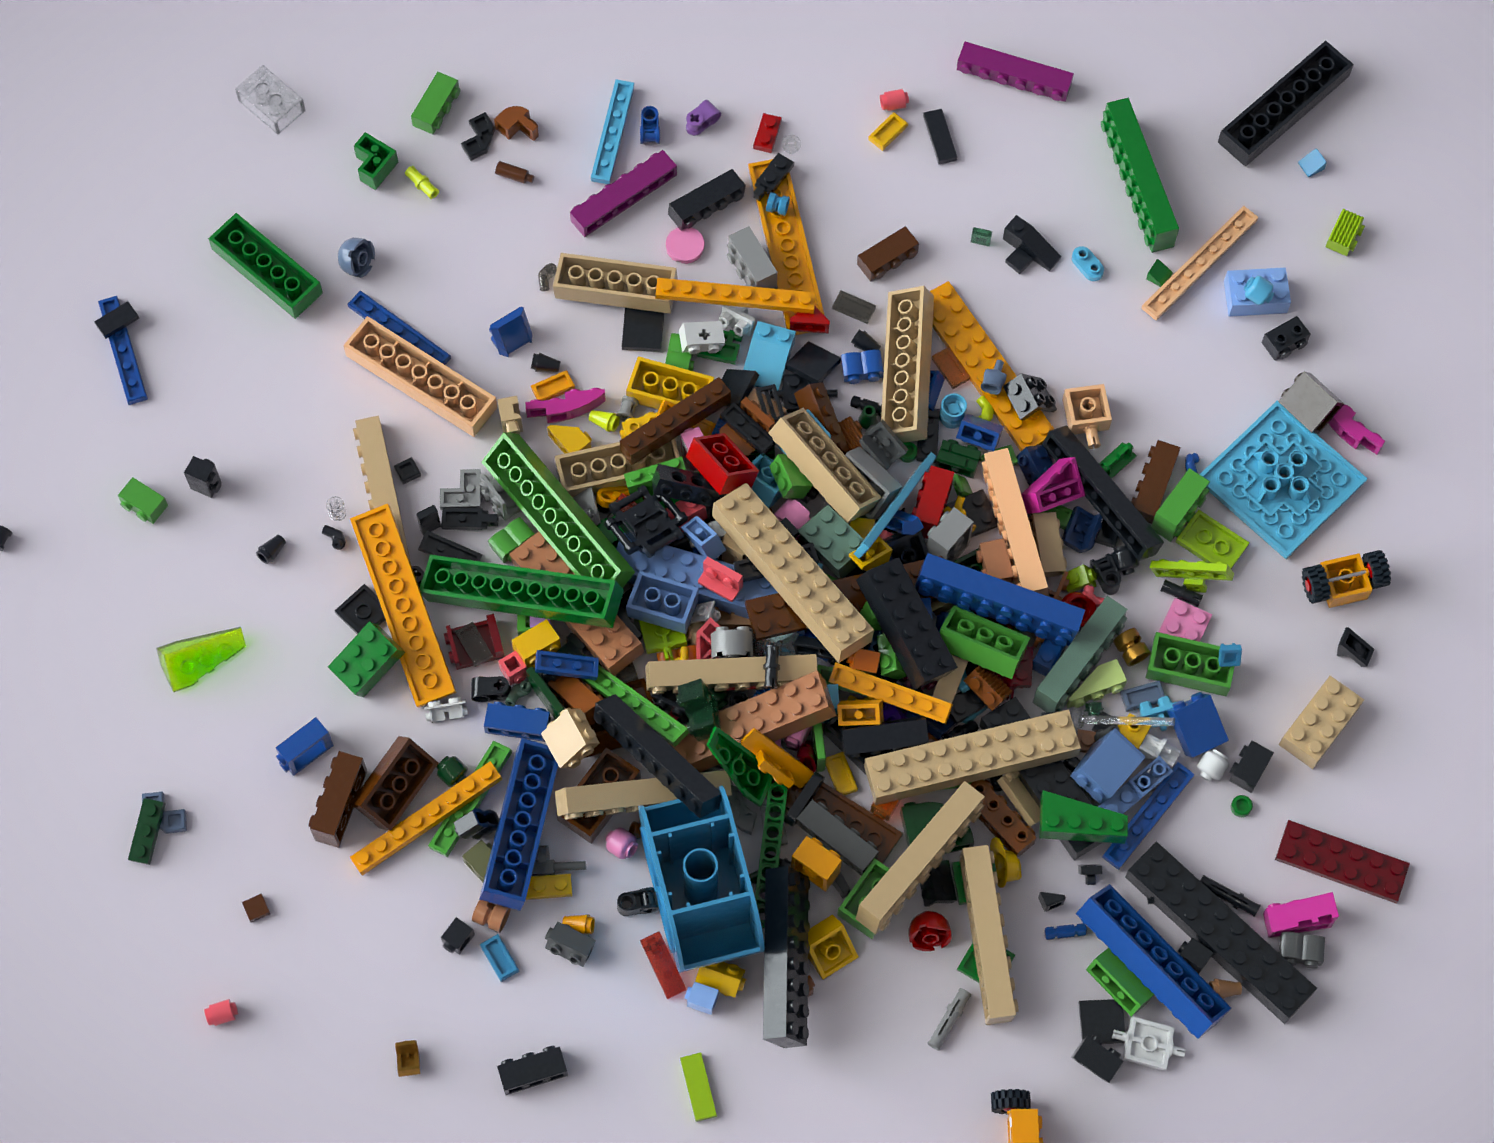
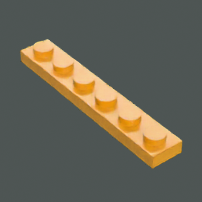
(890, 693)

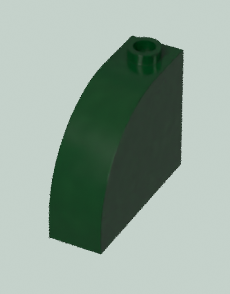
(917, 816)

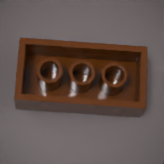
(606, 769)
(394, 783)
(334, 805)

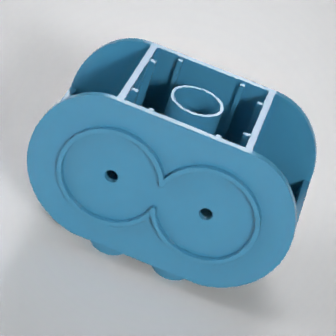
(701, 883)

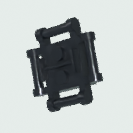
(645, 523)

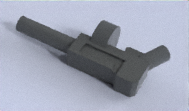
(545, 866)

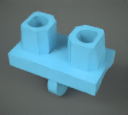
(1164, 704)

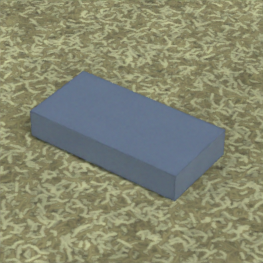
(1136, 695)

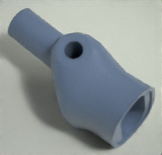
(994, 379)

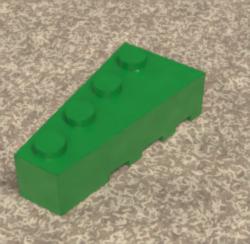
(1078, 821)

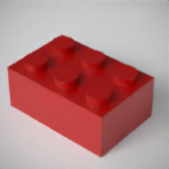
(721, 463)
(933, 497)

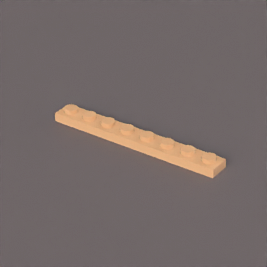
(1199, 263)

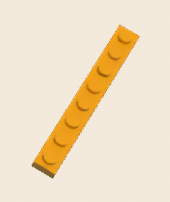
(735, 295)
(426, 818)

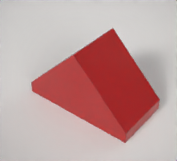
(810, 322)

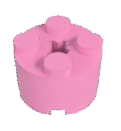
(795, 513)

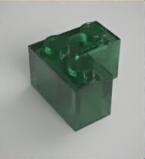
(700, 708)

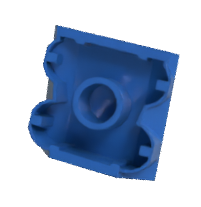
(511, 332)

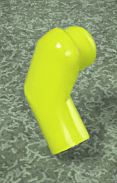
(987, 410)

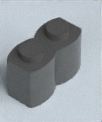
(1302, 949)

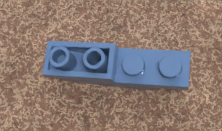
(1138, 786)

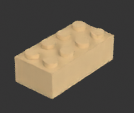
(1321, 722)

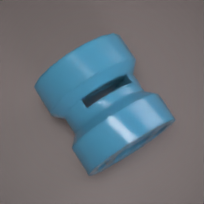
(775, 200)

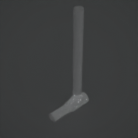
(1079, 719)

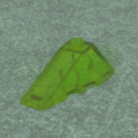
(194, 657)

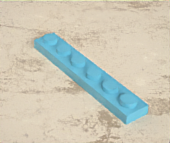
(612, 132)

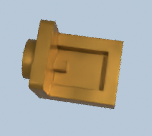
(407, 1058)

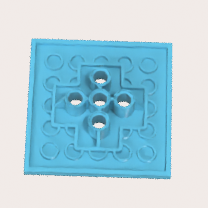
(1285, 514)

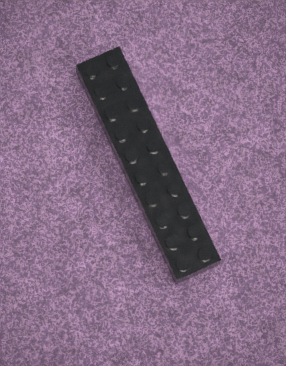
(1222, 931)

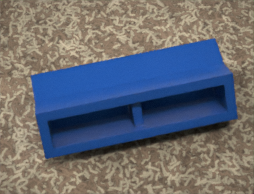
(905, 523)

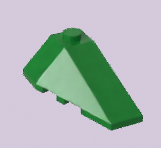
(740, 766)

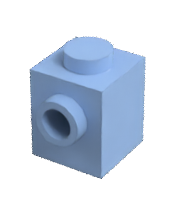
(702, 997)

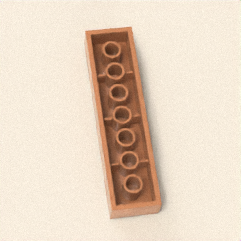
(613, 646)
(773, 713)

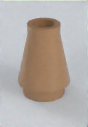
(1226, 988)

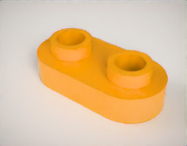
(610, 494)

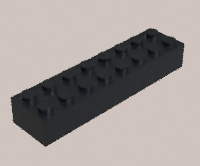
(1285, 103)
(1048, 777)
(786, 957)

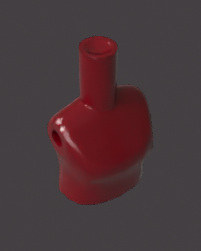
(807, 755)

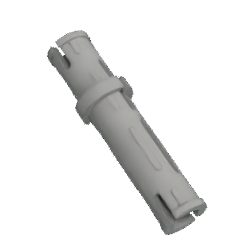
(950, 1017)

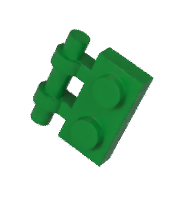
(728, 352)

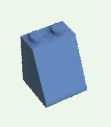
(1107, 765)

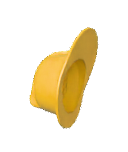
(1006, 863)

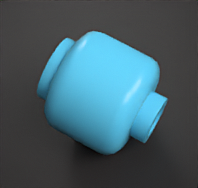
(1259, 290)

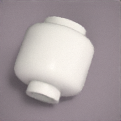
(1213, 765)

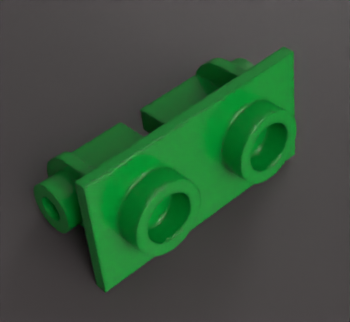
(1118, 459)

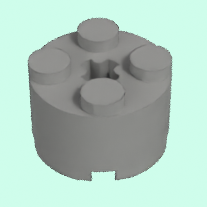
(731, 643)

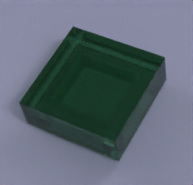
(981, 236)

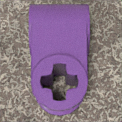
(701, 118)

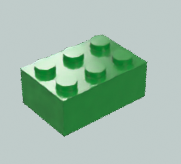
(366, 659)

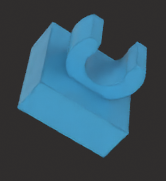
(1230, 655)

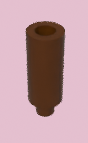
(513, 172)

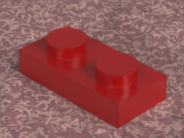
(767, 133)

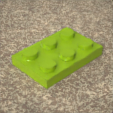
(1211, 540)

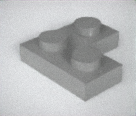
(467, 495)

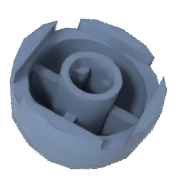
(356, 256)

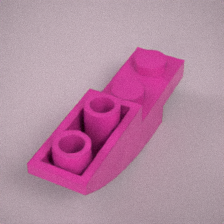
(574, 405)
(1355, 432)

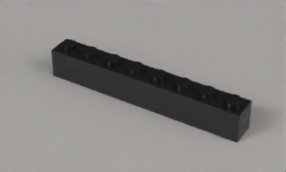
(1105, 495)
(657, 756)

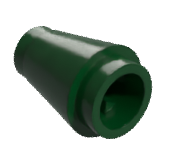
(868, 417)

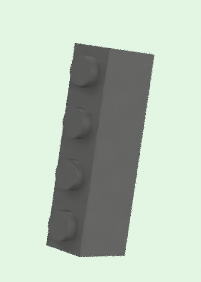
(837, 837)

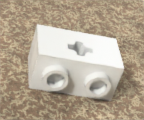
(702, 337)

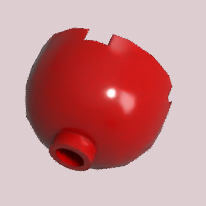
(929, 930)

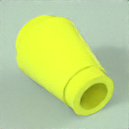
(605, 420)

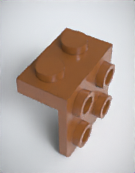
(754, 411)

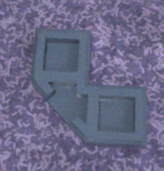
(172, 821)

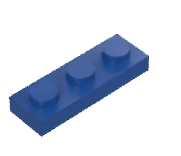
(566, 665)

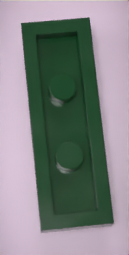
(146, 831)

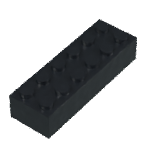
(906, 623)

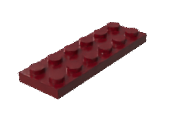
(1342, 861)

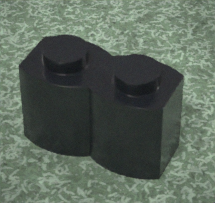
(476, 824)

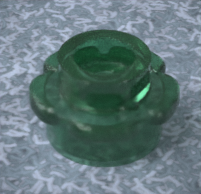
(1093, 708)

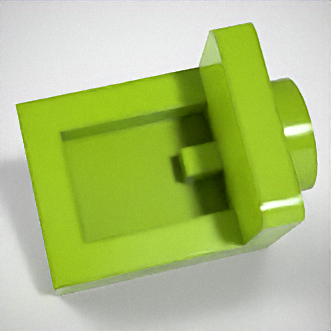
(1080, 577)

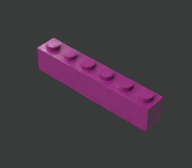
(1015, 71)
(623, 193)

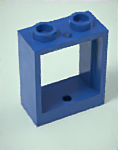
(303, 747)

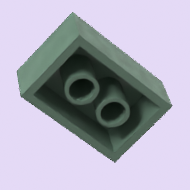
(832, 540)

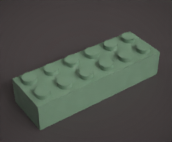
(1080, 656)

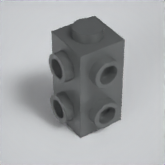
(569, 944)

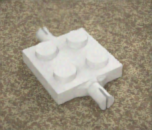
(1148, 1043)

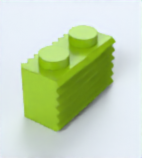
(1345, 231)

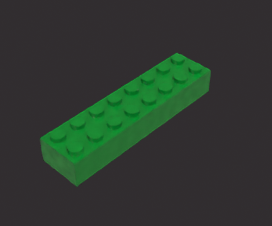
(1139, 175)

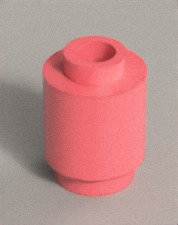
(894, 100)
(221, 1012)

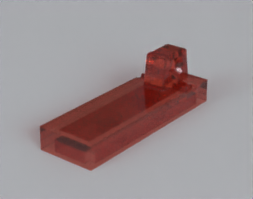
(663, 965)

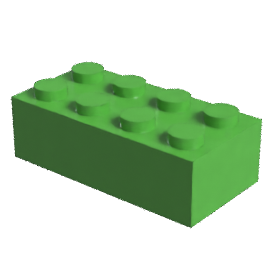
(983, 642)
(1188, 664)

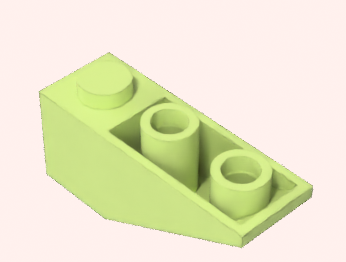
(1103, 680)

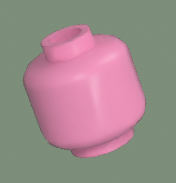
(621, 843)

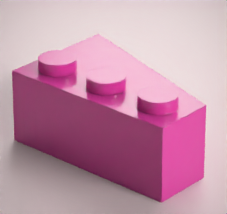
(1054, 487)
(1301, 915)

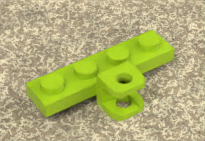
(1194, 573)

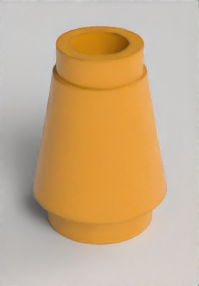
(580, 923)

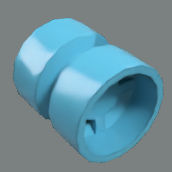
(952, 410)

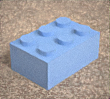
(1241, 306)

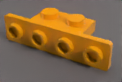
(776, 761)

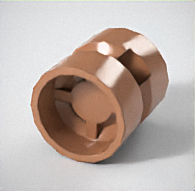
(491, 914)

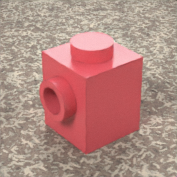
(513, 668)

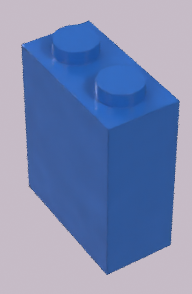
(1197, 724)

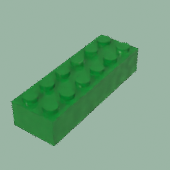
(265, 265)

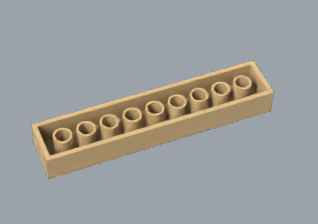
(792, 572)
(972, 757)

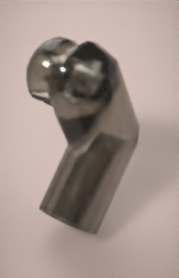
(545, 275)

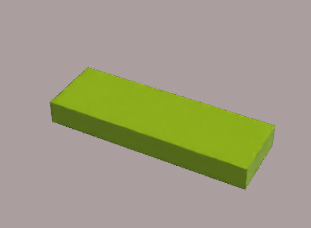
(698, 1087)

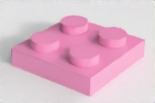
(1185, 621)

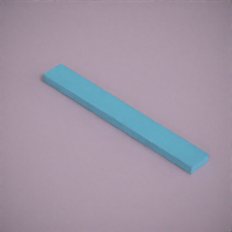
(895, 505)

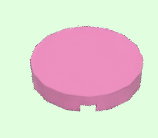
(685, 245)

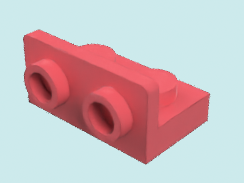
(720, 579)

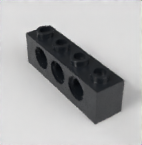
(684, 486)

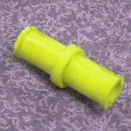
(421, 182)

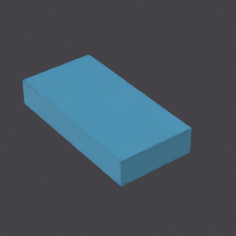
(499, 958)

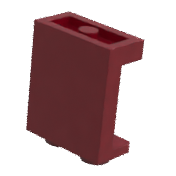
(490, 634)

